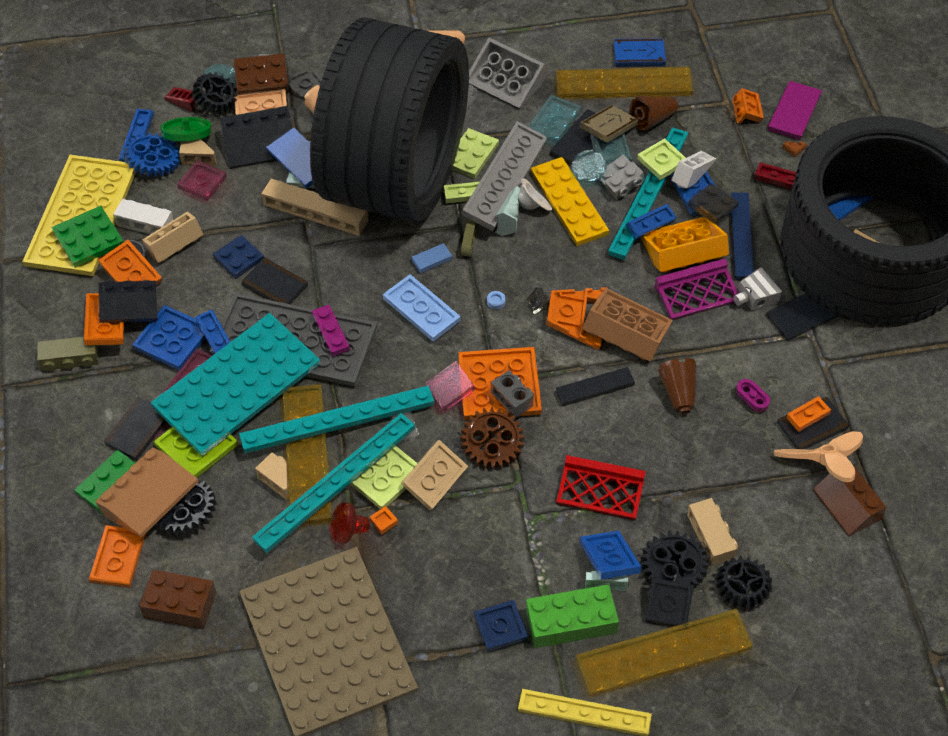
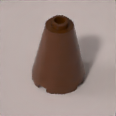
(652, 110)
(680, 383)

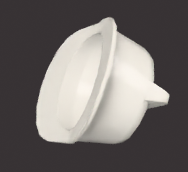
(531, 198)

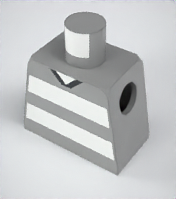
(758, 291)

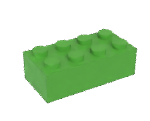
(572, 616)

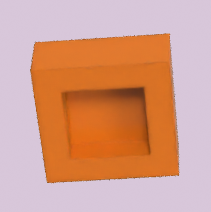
(383, 520)

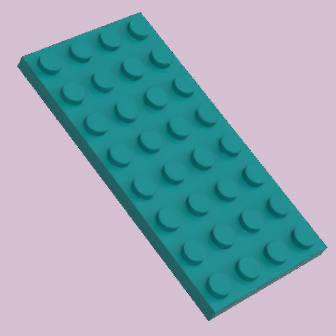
(235, 384)

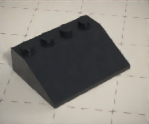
(250, 134)

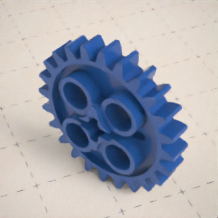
(152, 154)

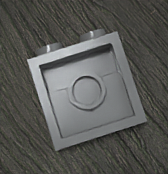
(621, 177)

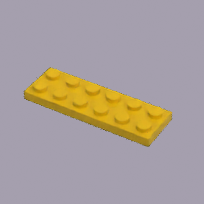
(569, 201)

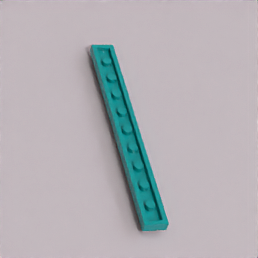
(644, 201)
(336, 419)
(333, 483)

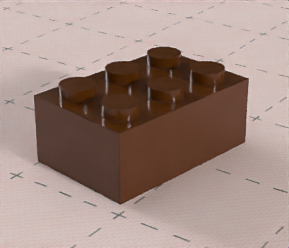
(261, 73)
(178, 599)

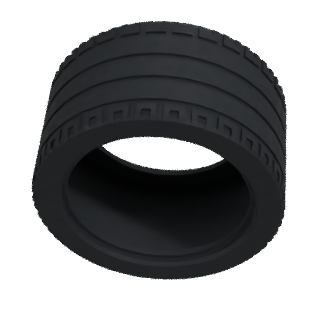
(389, 118)
(851, 273)

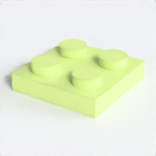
(661, 158)

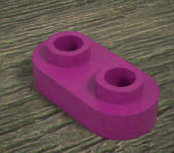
(753, 396)

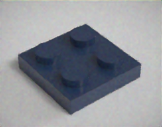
(238, 256)
(500, 625)

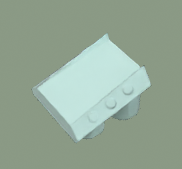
(508, 214)

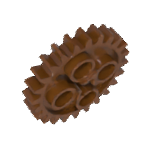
(479, 427)

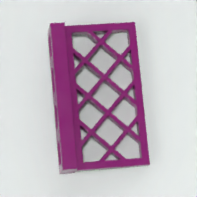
(689, 277)

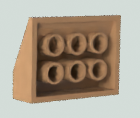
(627, 324)
(146, 492)

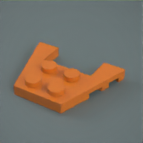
(567, 314)

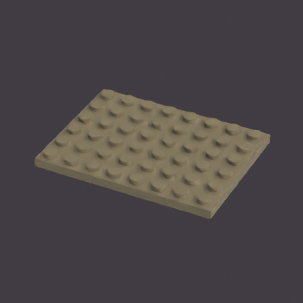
(327, 642)

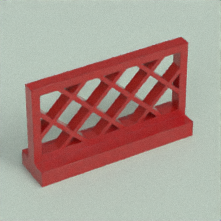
(607, 472)

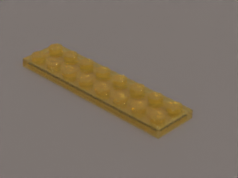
(624, 82)
(308, 456)
(663, 652)

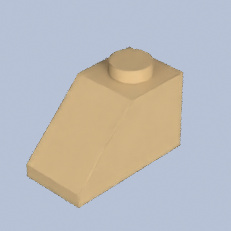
(196, 151)
(274, 474)

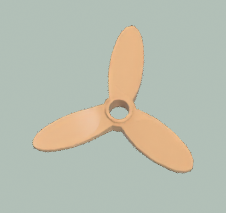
(831, 455)

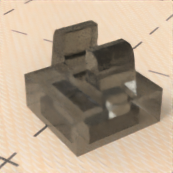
(537, 300)

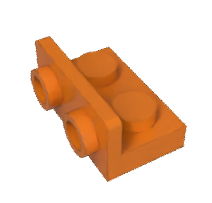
(747, 106)

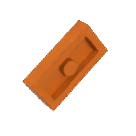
(808, 413)

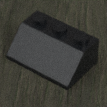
(127, 301)

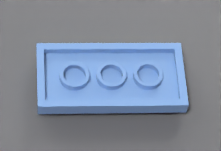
(421, 307)

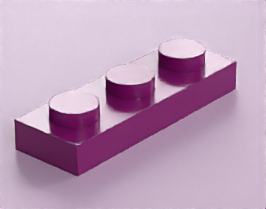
(330, 330)

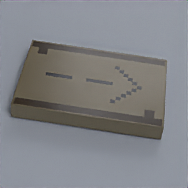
(609, 123)

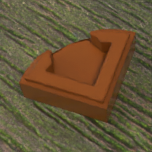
(794, 148)

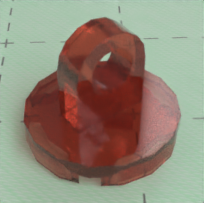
(347, 523)

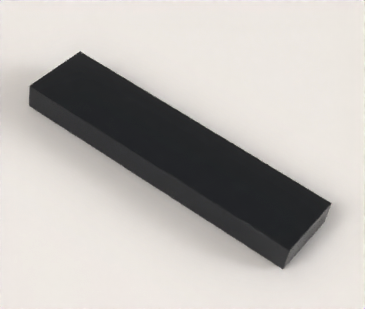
(595, 386)

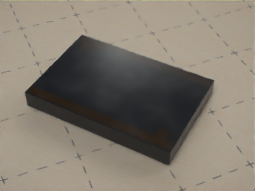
(274, 282)
(135, 429)
(817, 432)

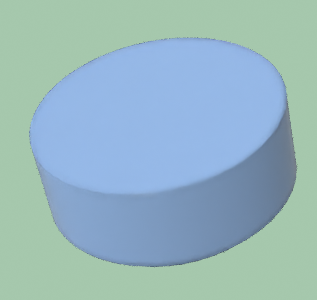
(496, 300)

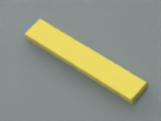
(584, 712)

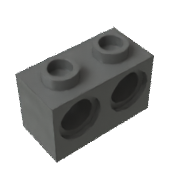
(508, 395)

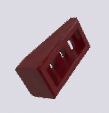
(179, 101)

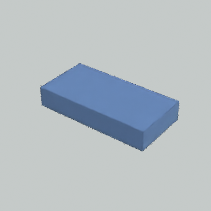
(432, 258)

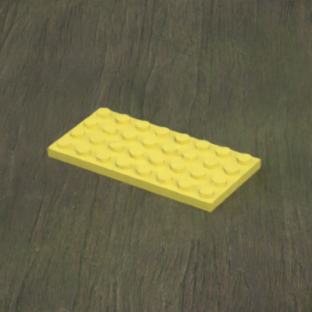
(81, 187)

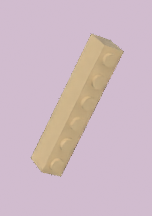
(314, 208)

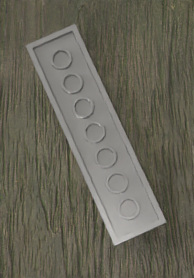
(504, 175)

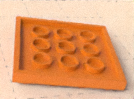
(488, 365)

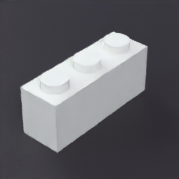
(141, 216)

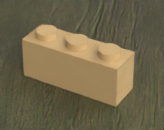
(172, 237)
(712, 531)

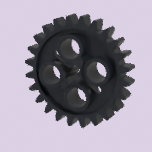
(189, 511)
(691, 556)

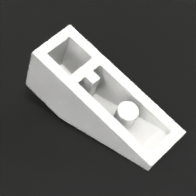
(692, 168)

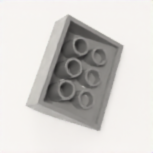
(507, 73)

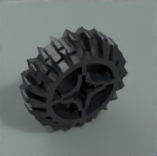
(214, 99)
(751, 574)

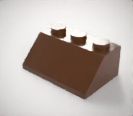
(850, 503)

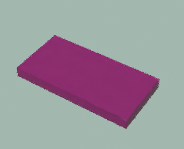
(794, 110)

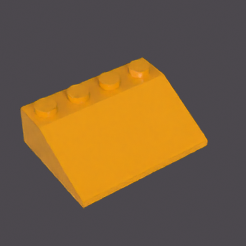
(685, 244)

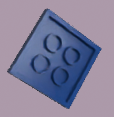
(170, 338)

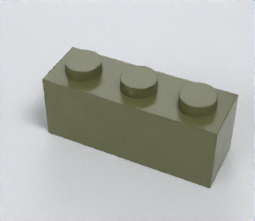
(66, 354)

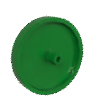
(186, 129)

